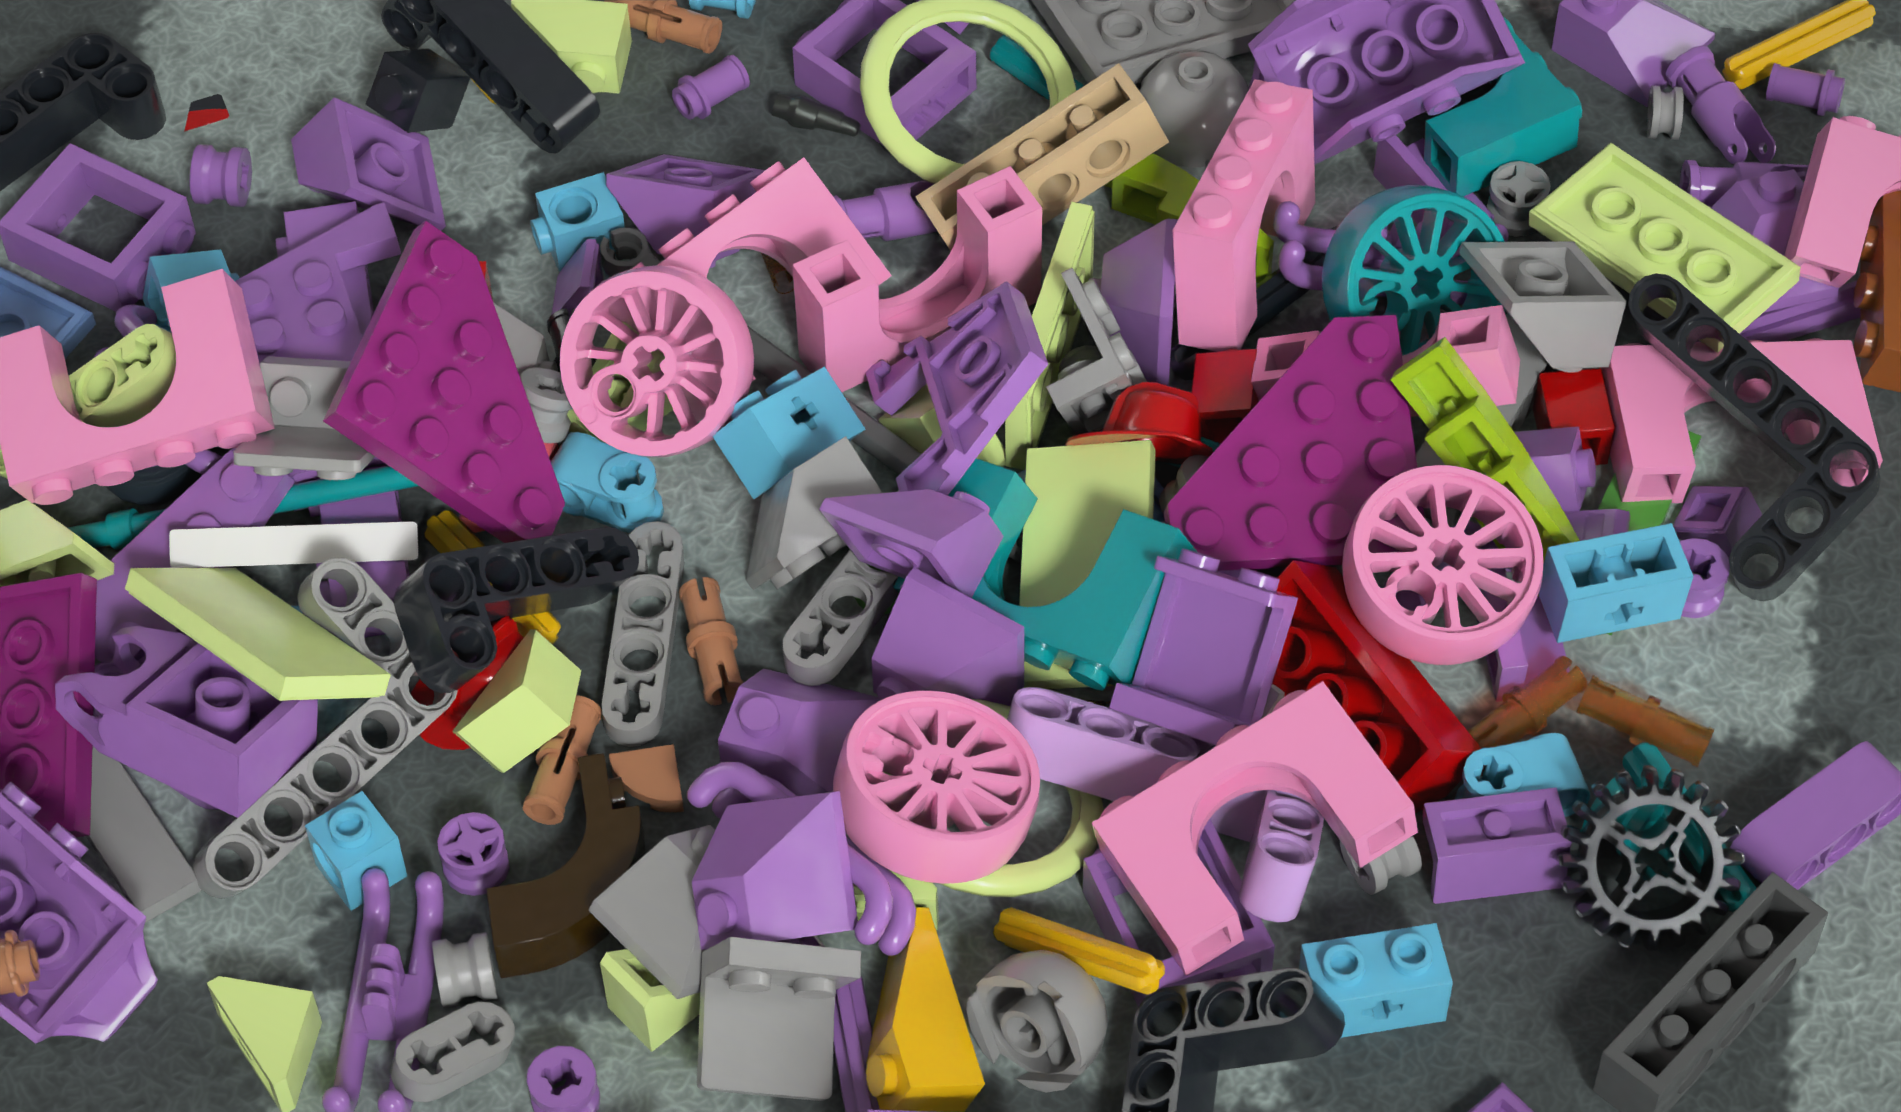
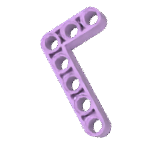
(1123, 755)

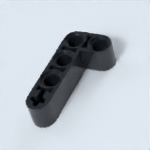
(503, 61)
(68, 93)
(525, 580)

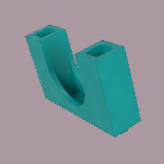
(1521, 119)
(1107, 618)

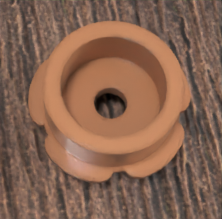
(17, 964)

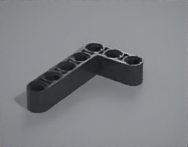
(1768, 422)
(1223, 1024)

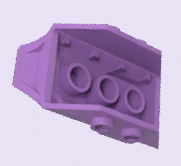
(1382, 61)
(81, 929)

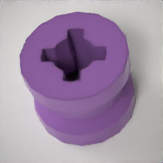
(220, 175)
(1711, 562)
(473, 837)
(554, 1065)

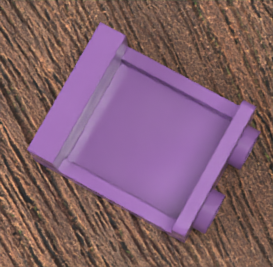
(1208, 649)

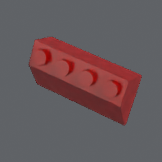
(1375, 686)

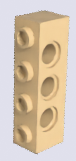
(1061, 151)

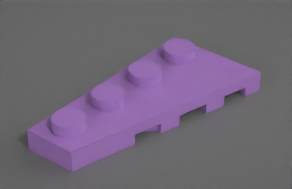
(219, 499)

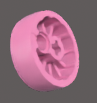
(589, 392)
(1426, 547)
(946, 767)

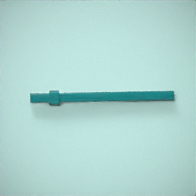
(123, 526)

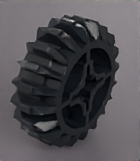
(1668, 831)

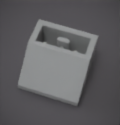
(789, 516)

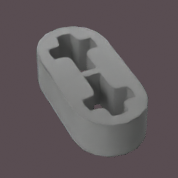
(459, 1061)

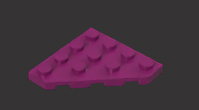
(444, 396)
(1305, 456)
(43, 637)

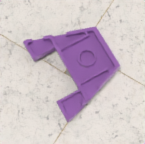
(300, 298)
(974, 381)

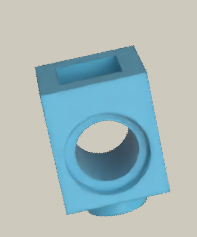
(574, 214)
(350, 843)

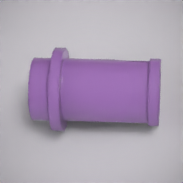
(1806, 88)
(698, 94)

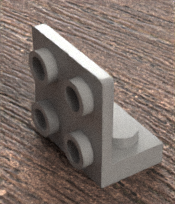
(1087, 388)
(298, 400)
(770, 1017)

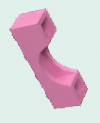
(1477, 335)

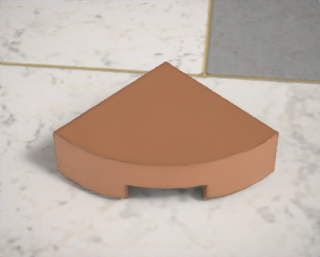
(650, 776)

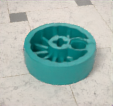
(1352, 289)

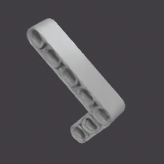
(341, 747)

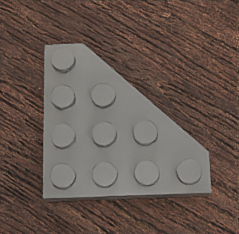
(1146, 31)

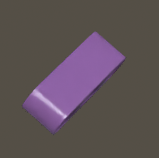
(1823, 818)

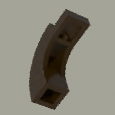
(549, 918)

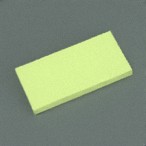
(1645, 225)
(1056, 324)
(1076, 510)
(257, 633)

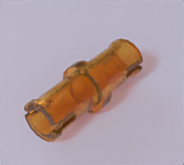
(1528, 707)
(1645, 720)

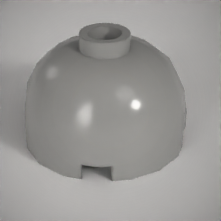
(1194, 103)
(1038, 1006)

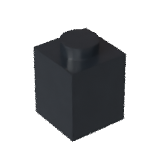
(418, 90)

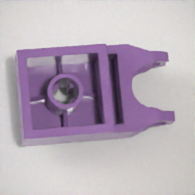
(190, 720)

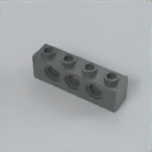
(1711, 999)

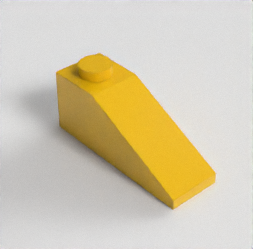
(919, 1037)

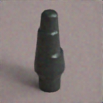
(810, 114)

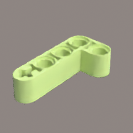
(123, 379)

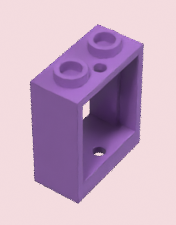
(918, 103)
(60, 194)
(1247, 957)

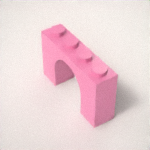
(1254, 169)
(1843, 182)
(784, 219)
(852, 329)
(1651, 395)
(210, 403)
(1297, 749)

